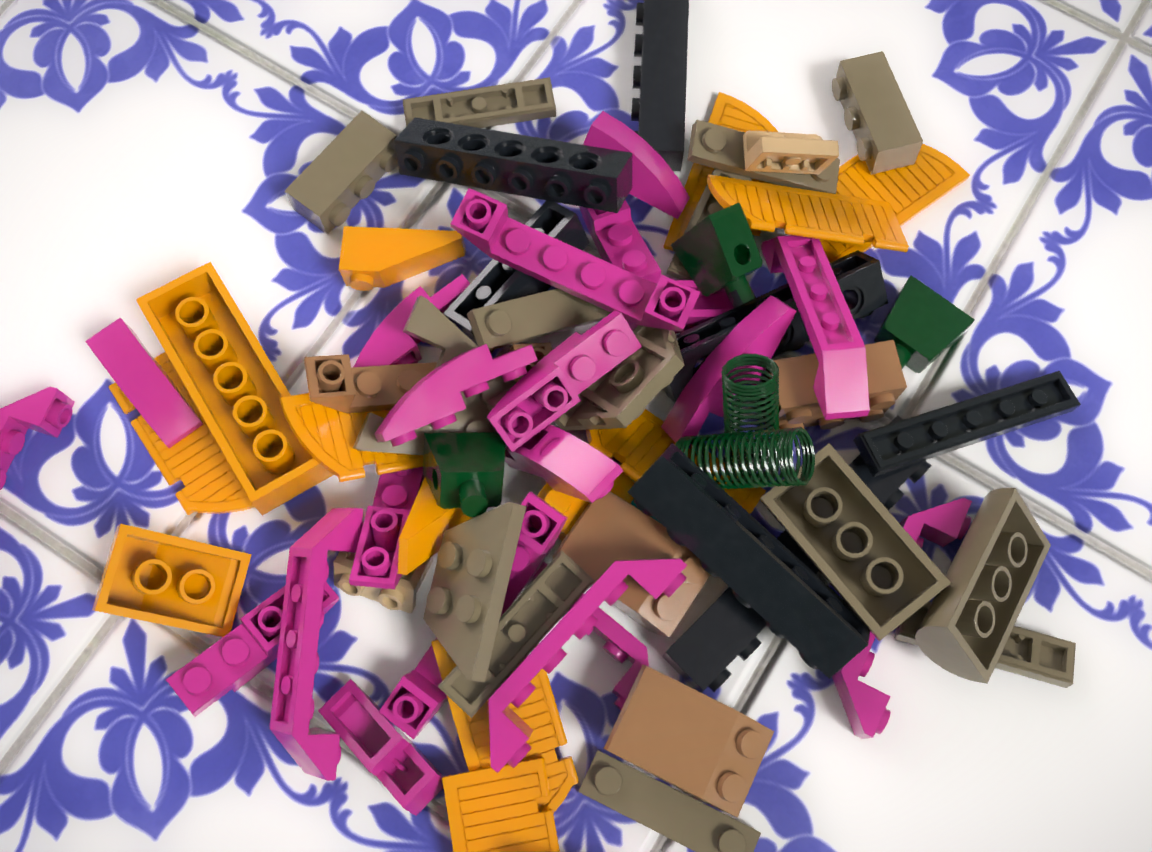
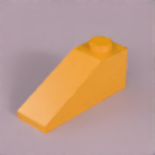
(390, 255)
(425, 529)

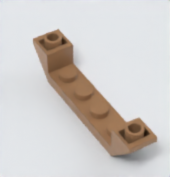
(373, 387)

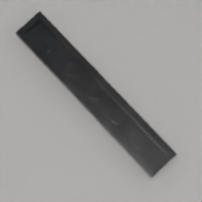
(965, 423)

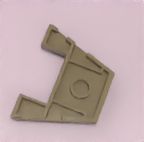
(436, 329)

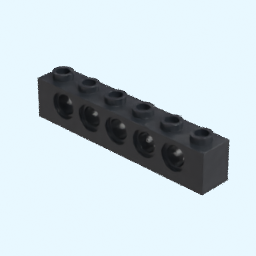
(515, 164)
(860, 284)

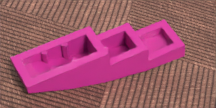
(755, 334)

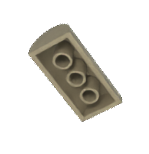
(856, 544)
(987, 588)

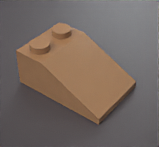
(619, 531)
(689, 740)

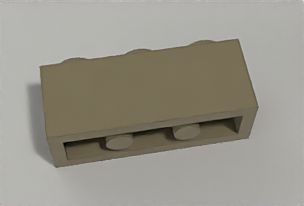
(876, 113)
(344, 173)

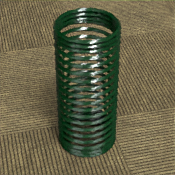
(761, 390)
(783, 457)

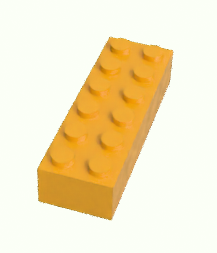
(231, 385)

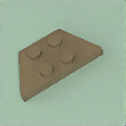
(629, 386)
(472, 586)

